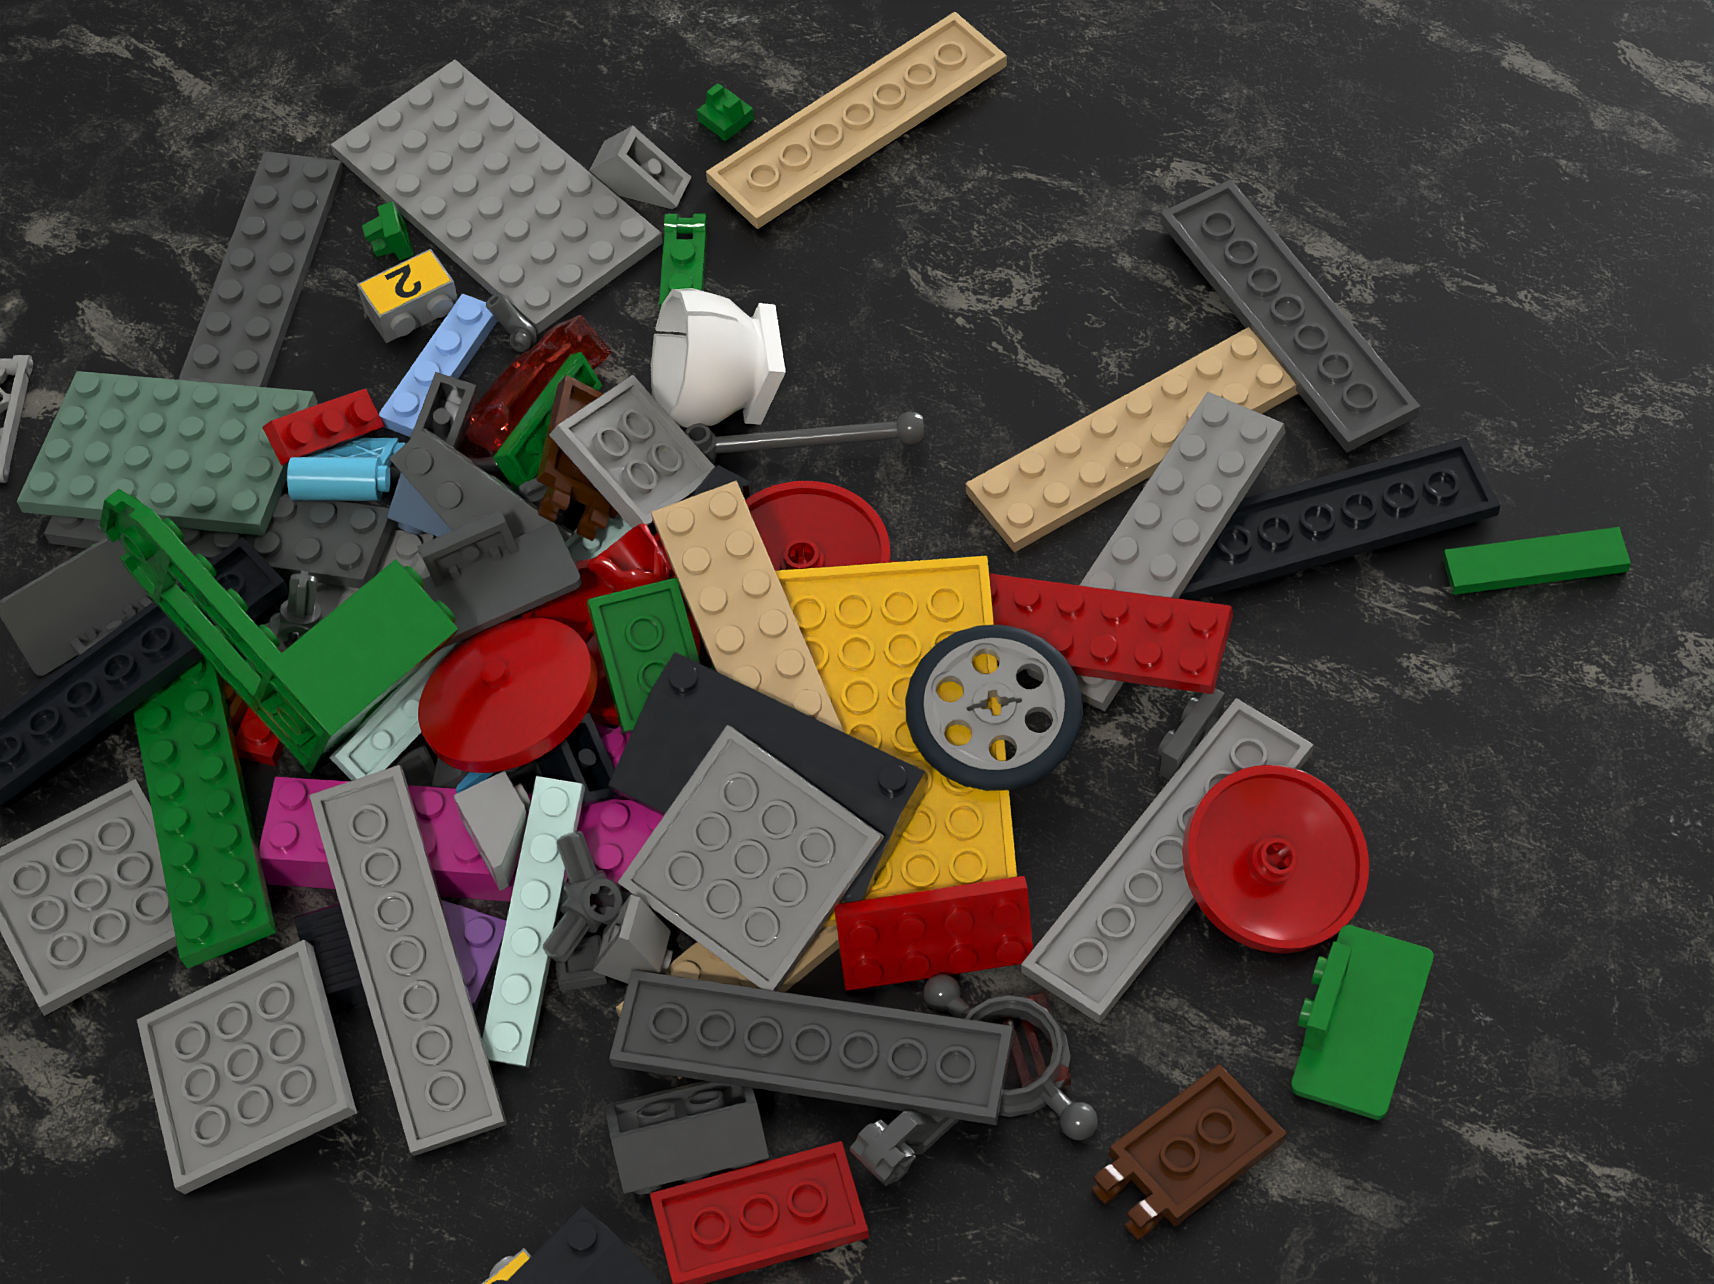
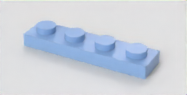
(445, 353)

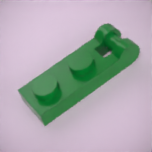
(683, 258)

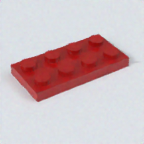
(934, 933)
(759, 1215)

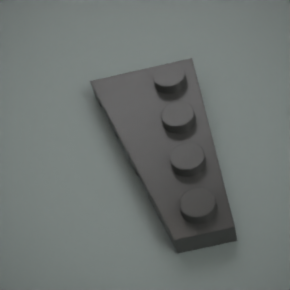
(461, 489)

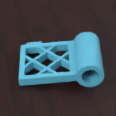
(344, 473)

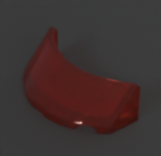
(527, 377)

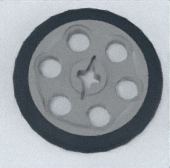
(972, 763)

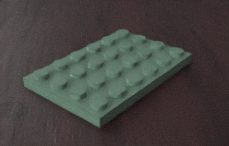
(171, 443)

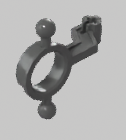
(892, 1148)

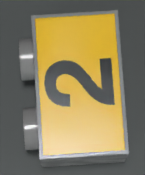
(408, 295)

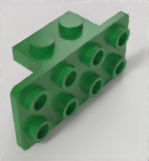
(1360, 1021)

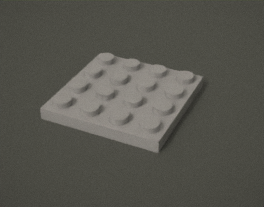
(750, 860)
(85, 897)
(245, 1067)

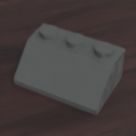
(684, 1134)

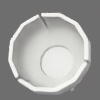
(720, 363)

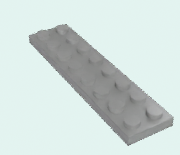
(1182, 511)
(1142, 884)
(407, 961)

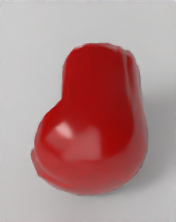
(631, 561)

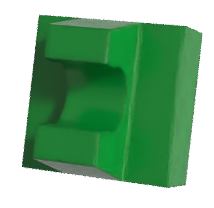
(724, 112)
(389, 233)

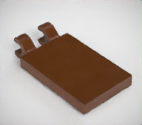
(560, 472)
(1189, 1151)

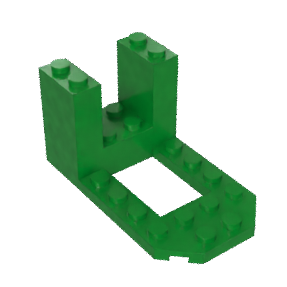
(325, 679)

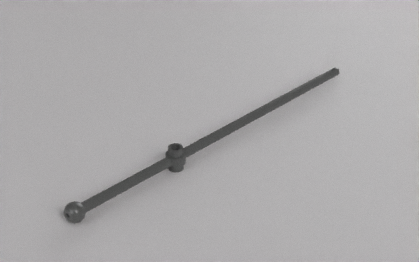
(907, 428)

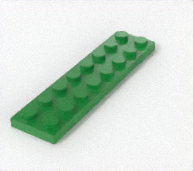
(202, 817)

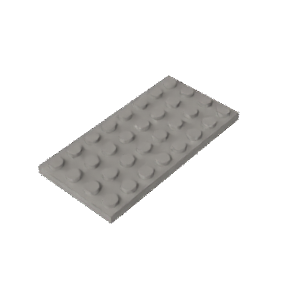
(497, 195)

